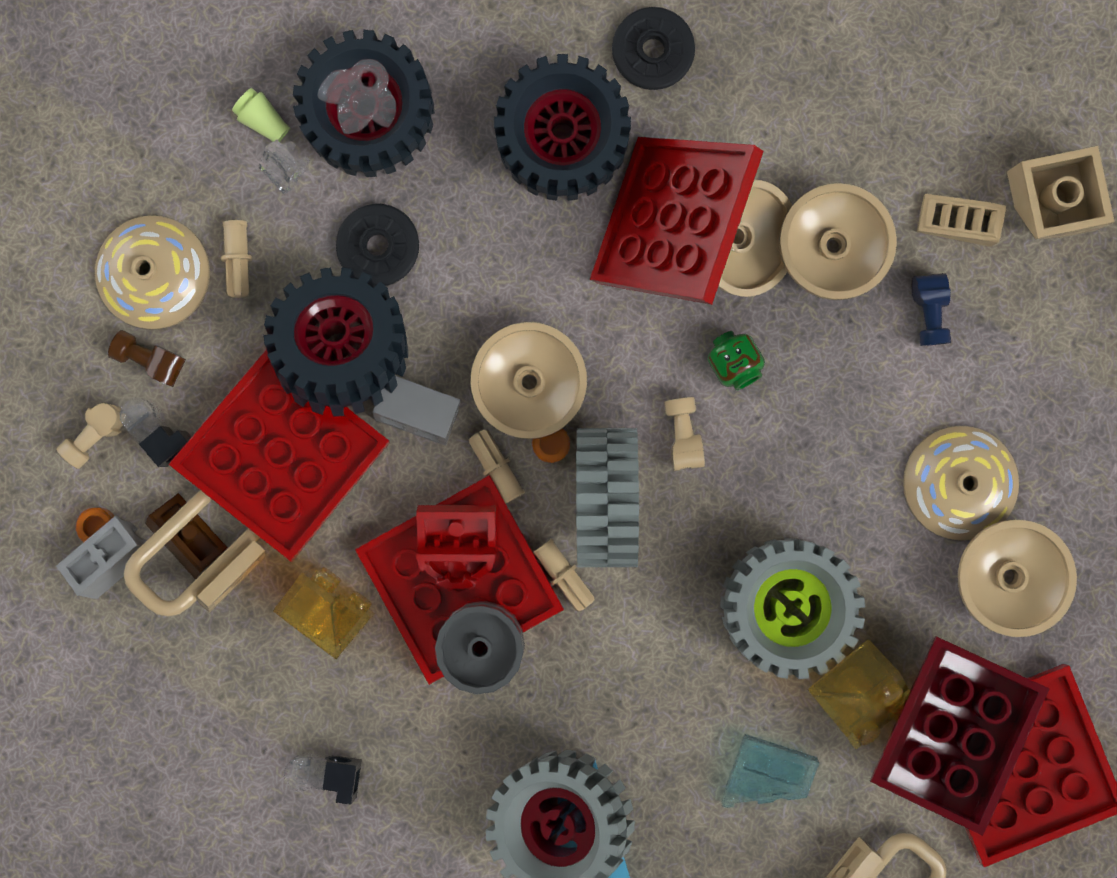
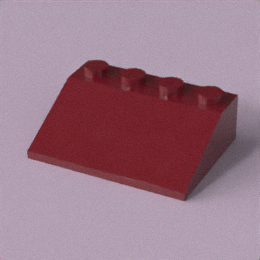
(959, 735)

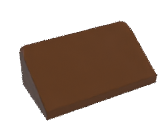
(194, 544)

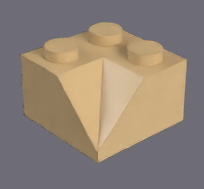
(1061, 194)

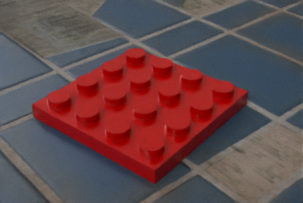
(676, 217)
(277, 461)
(424, 607)
(1057, 780)

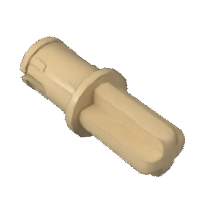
(236, 258)
(496, 465)
(564, 575)

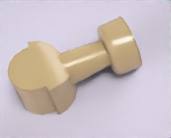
(101, 421)
(687, 448)

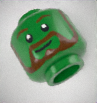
(736, 360)

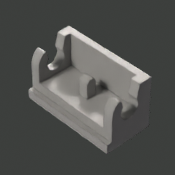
(418, 411)
(101, 558)

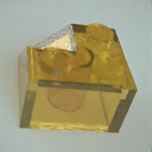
(325, 611)
(861, 694)

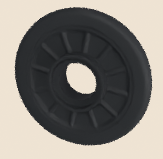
(659, 25)
(372, 221)

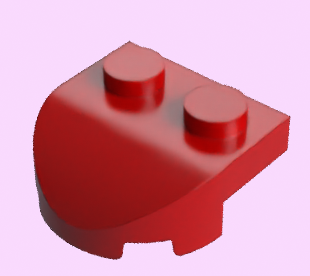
(456, 543)

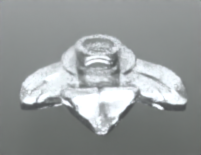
(356, 101)

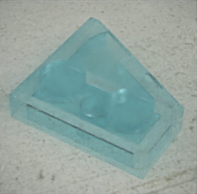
(768, 773)

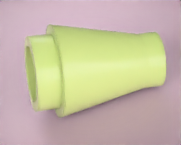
(258, 114)

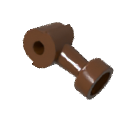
(159, 362)

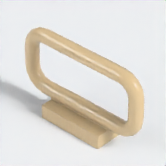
(212, 584)
(865, 862)

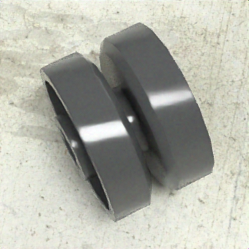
(492, 668)

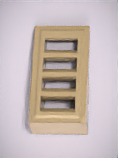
(979, 208)

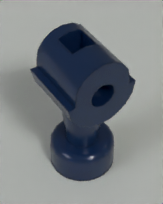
(932, 294)

